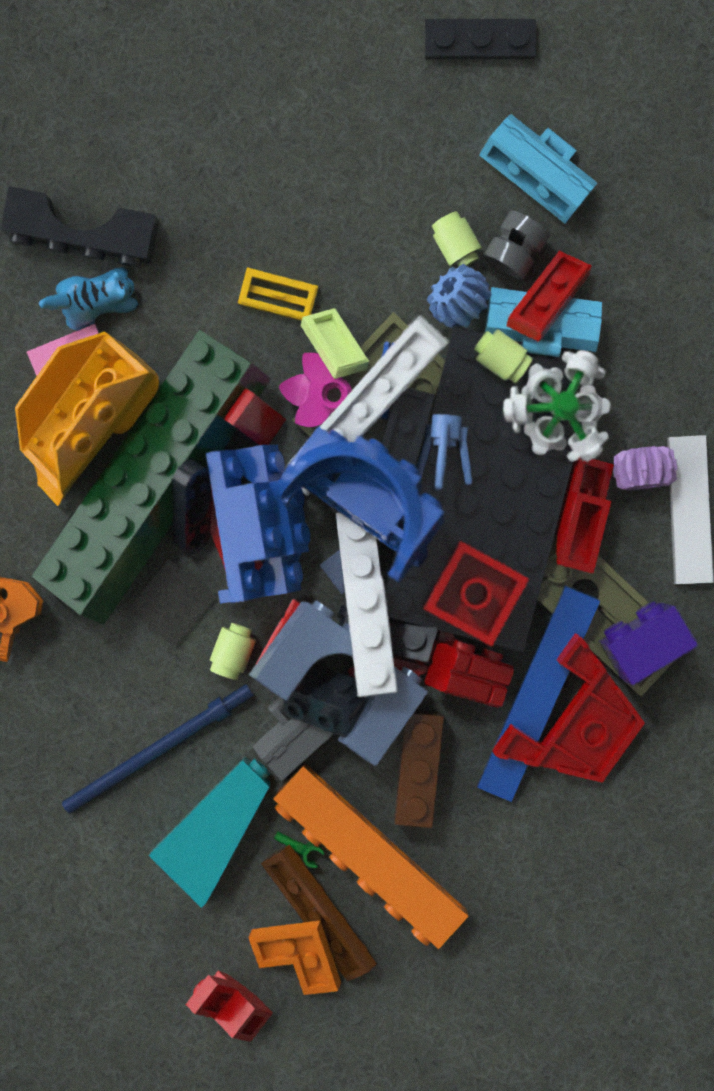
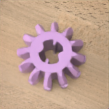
(645, 468)

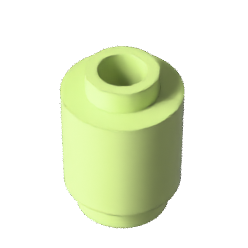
(456, 240)
(502, 355)
(232, 651)

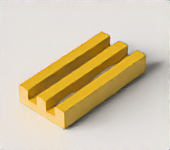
(287, 282)

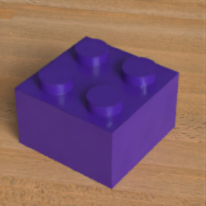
(647, 641)

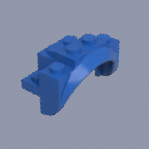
(370, 492)
(257, 523)

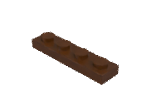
(313, 904)

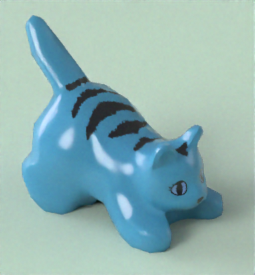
(87, 298)

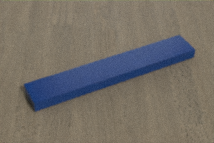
(539, 687)

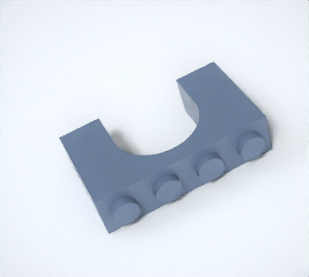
(313, 635)

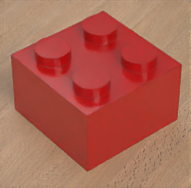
(475, 593)

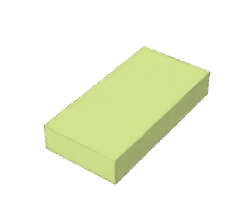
(334, 343)

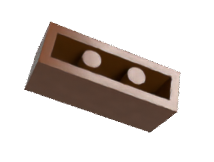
(418, 769)

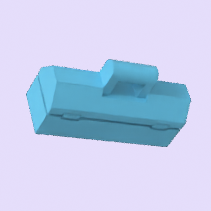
(539, 166)
(575, 327)

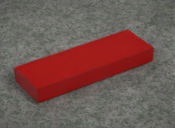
(549, 296)

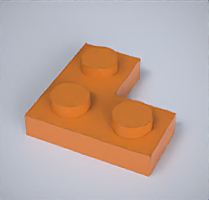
(302, 946)

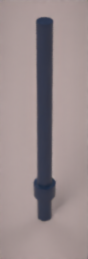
(217, 710)

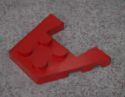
(590, 730)

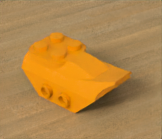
(78, 404)

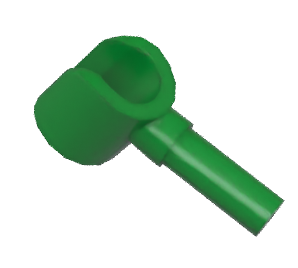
(300, 848)

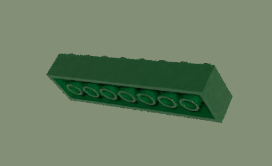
(133, 496)

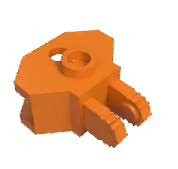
(18, 608)

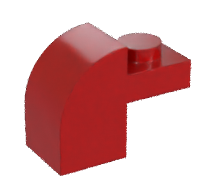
(230, 1005)

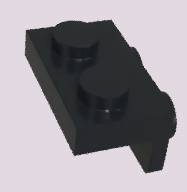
(324, 700)

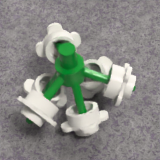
(582, 407)

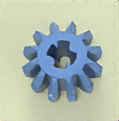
(459, 296)

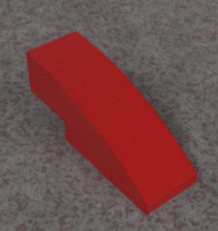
(583, 514)

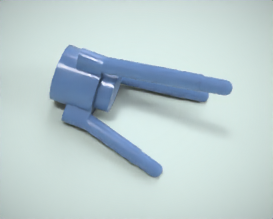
(445, 432)

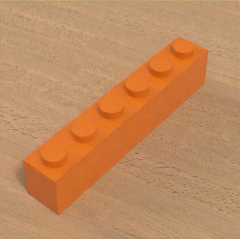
(371, 856)

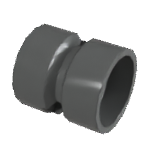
(508, 255)

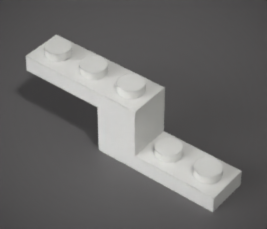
(366, 609)

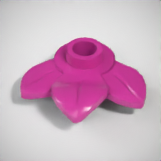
(311, 391)

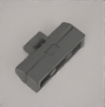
(289, 741)

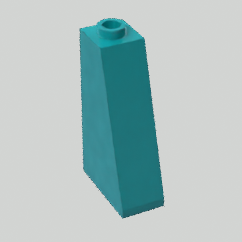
(206, 838)

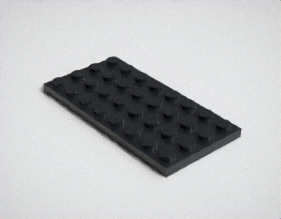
(512, 496)

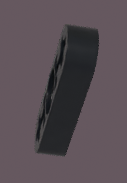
(191, 487)

